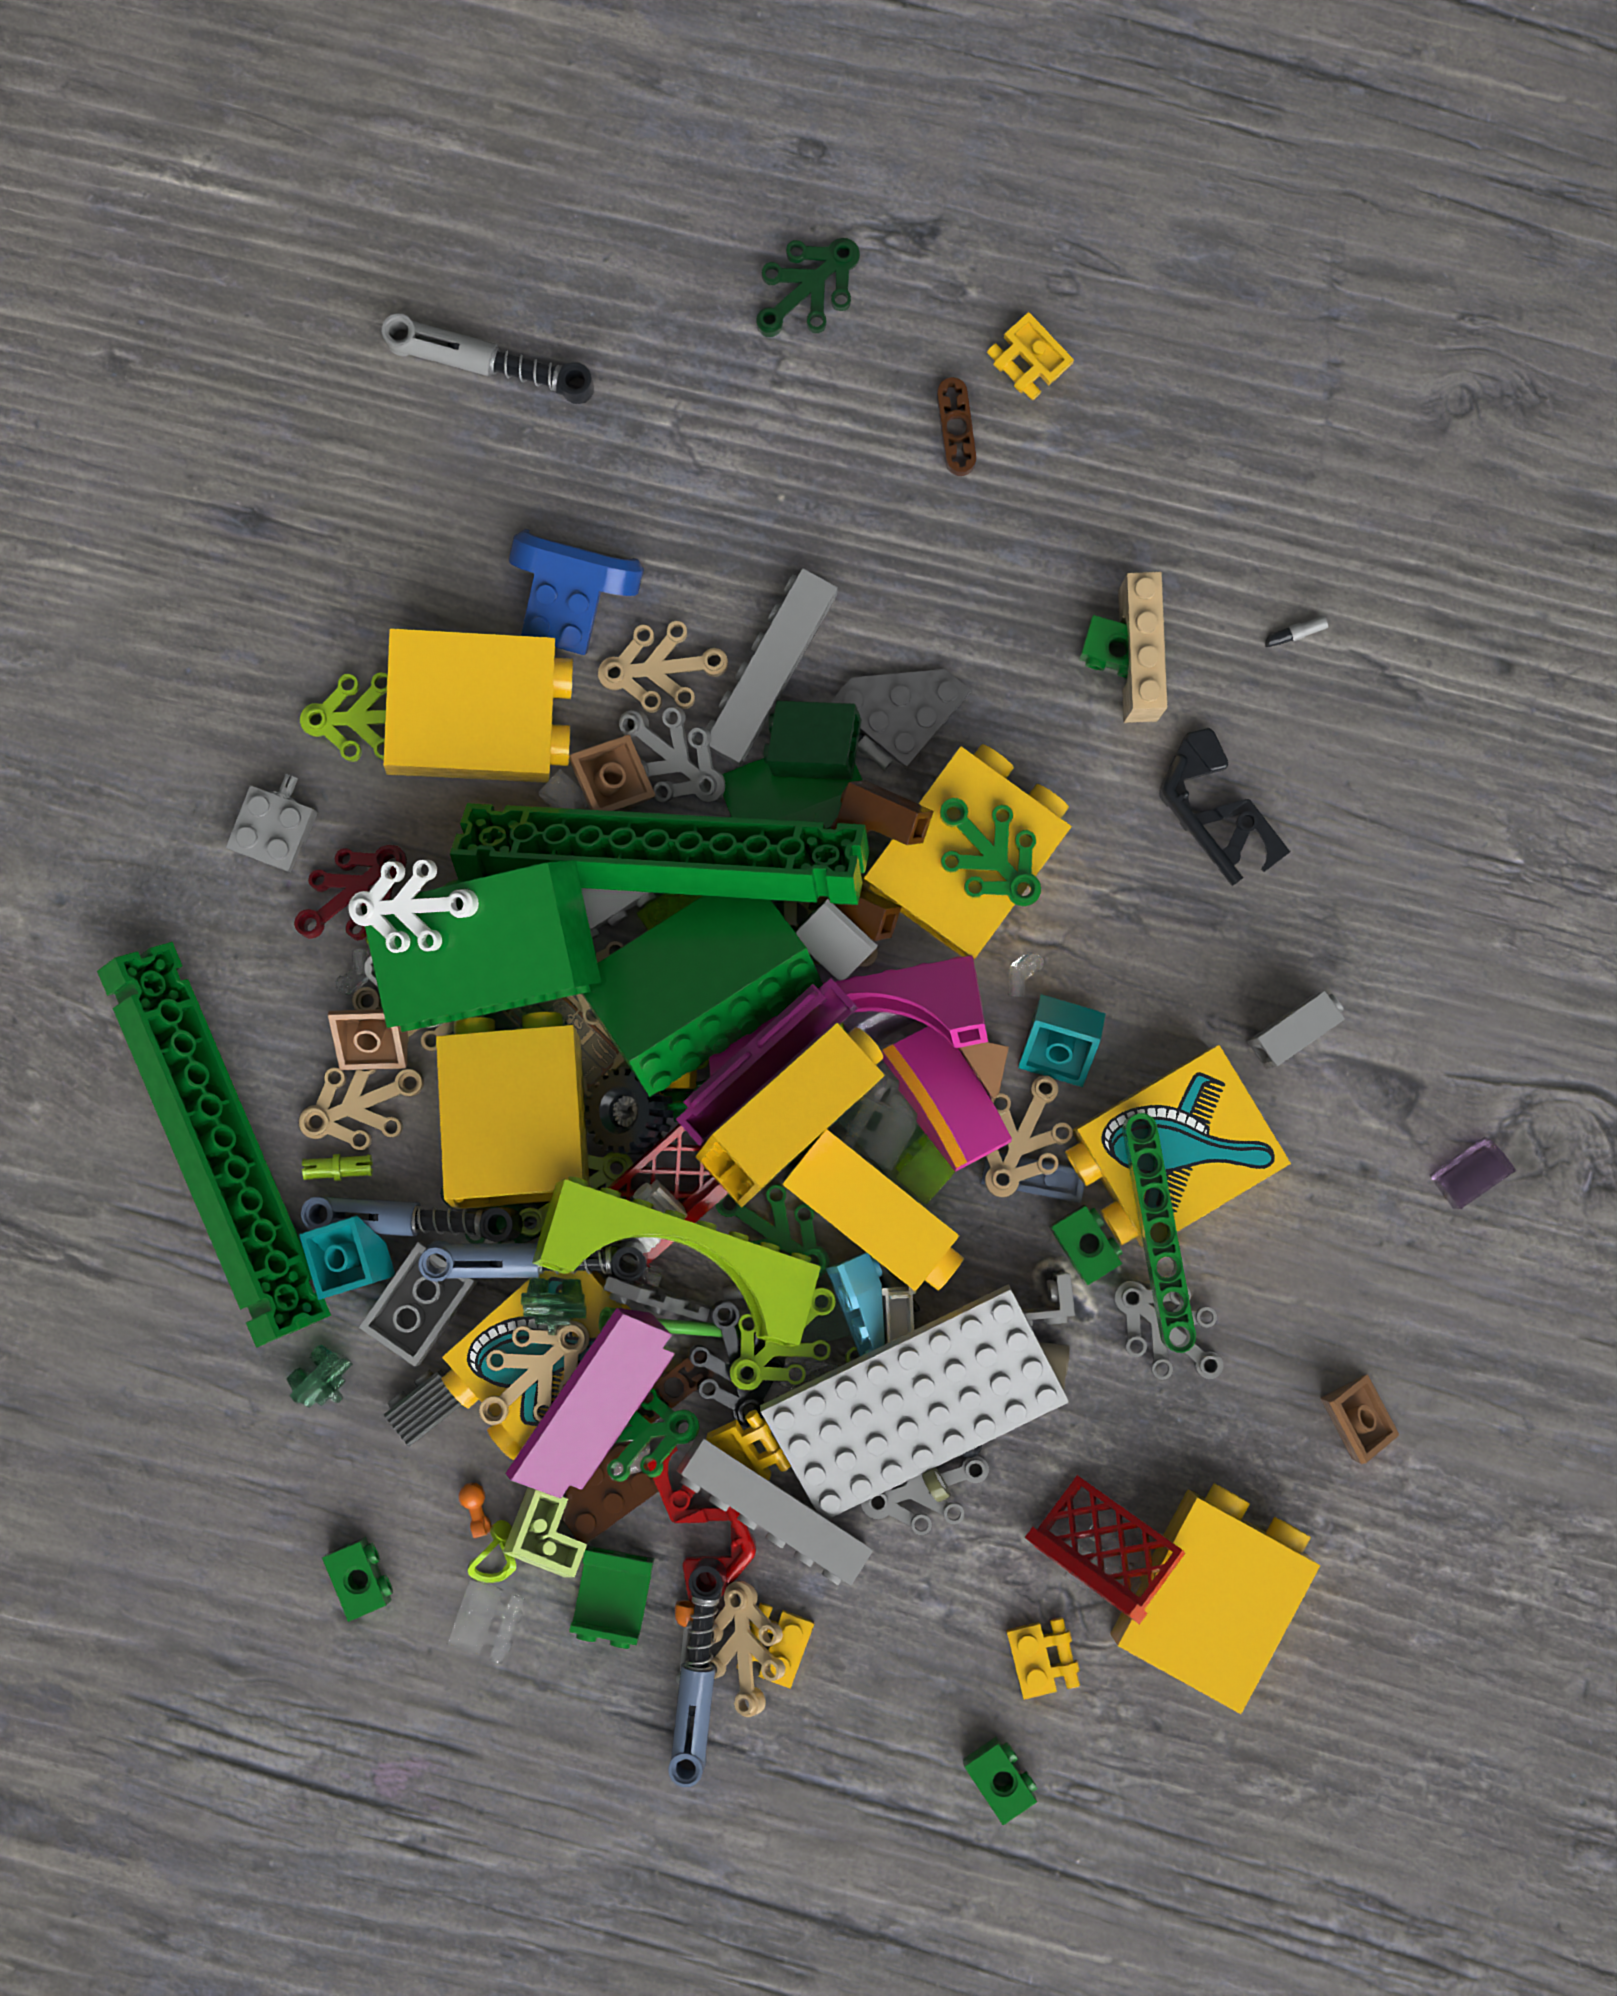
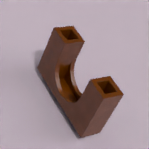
(894, 818)

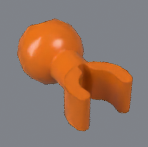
(472, 1498)

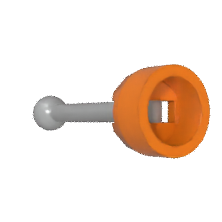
(683, 1610)

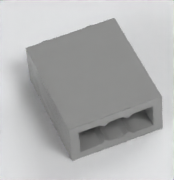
(1297, 1029)

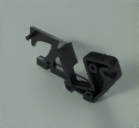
(1203, 755)

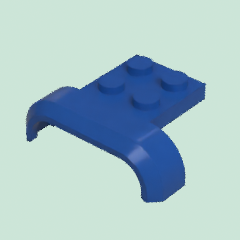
(569, 588)

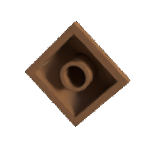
(612, 775)
(366, 1042)
(987, 1063)
(1360, 1419)

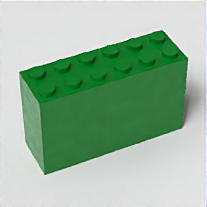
(516, 950)
(698, 985)

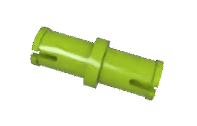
(337, 1167)

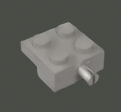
(272, 826)

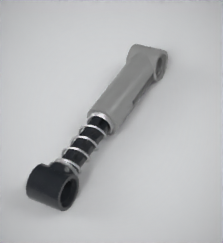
(482, 357)

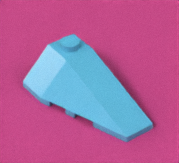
(860, 1299)

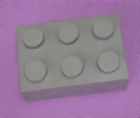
(416, 1310)

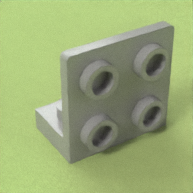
(1060, 1293)

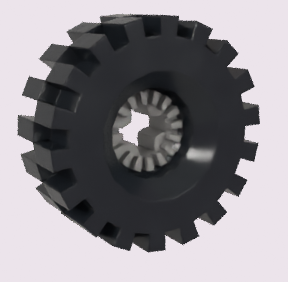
(613, 1122)

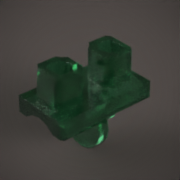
(554, 1308)
(323, 1381)

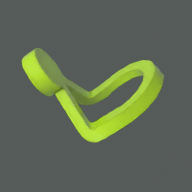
(499, 1532)

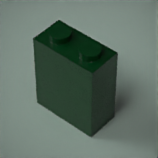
(813, 740)

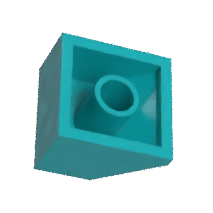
(1062, 1040)
(345, 1257)

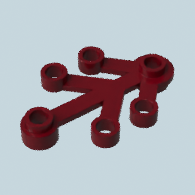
(351, 883)

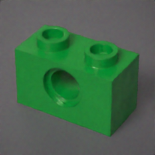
(1095, 648)
(1069, 1232)
(358, 1599)
(1005, 1800)

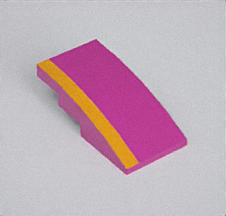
(946, 1097)

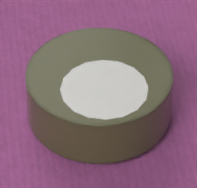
(936, 1485)

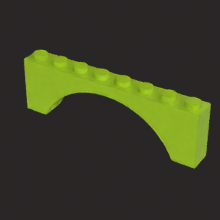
(772, 1283)

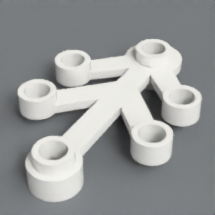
(405, 907)

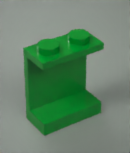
(612, 1596)

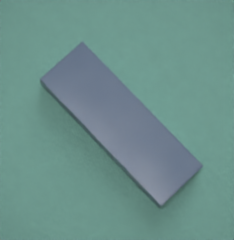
(1061, 1184)

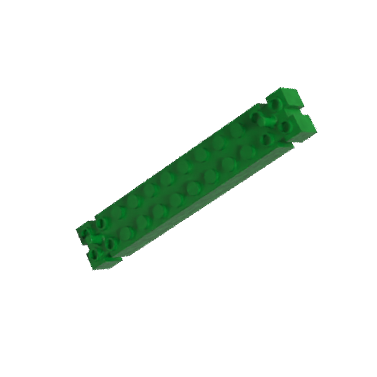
(668, 852)
(213, 1142)

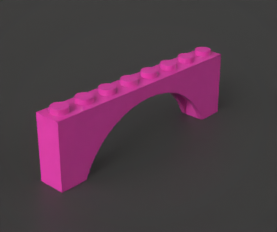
(936, 994)

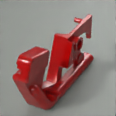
(742, 1541)

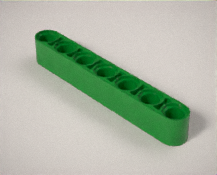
(1169, 1246)

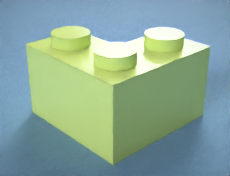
(536, 1539)

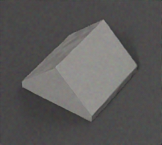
(834, 940)

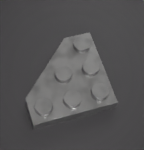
(904, 708)
(656, 1299)

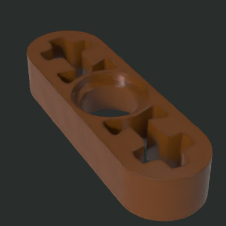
(961, 402)
(673, 1401)

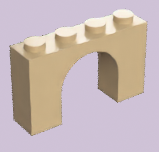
(1143, 612)

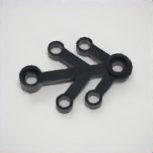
(722, 1368)

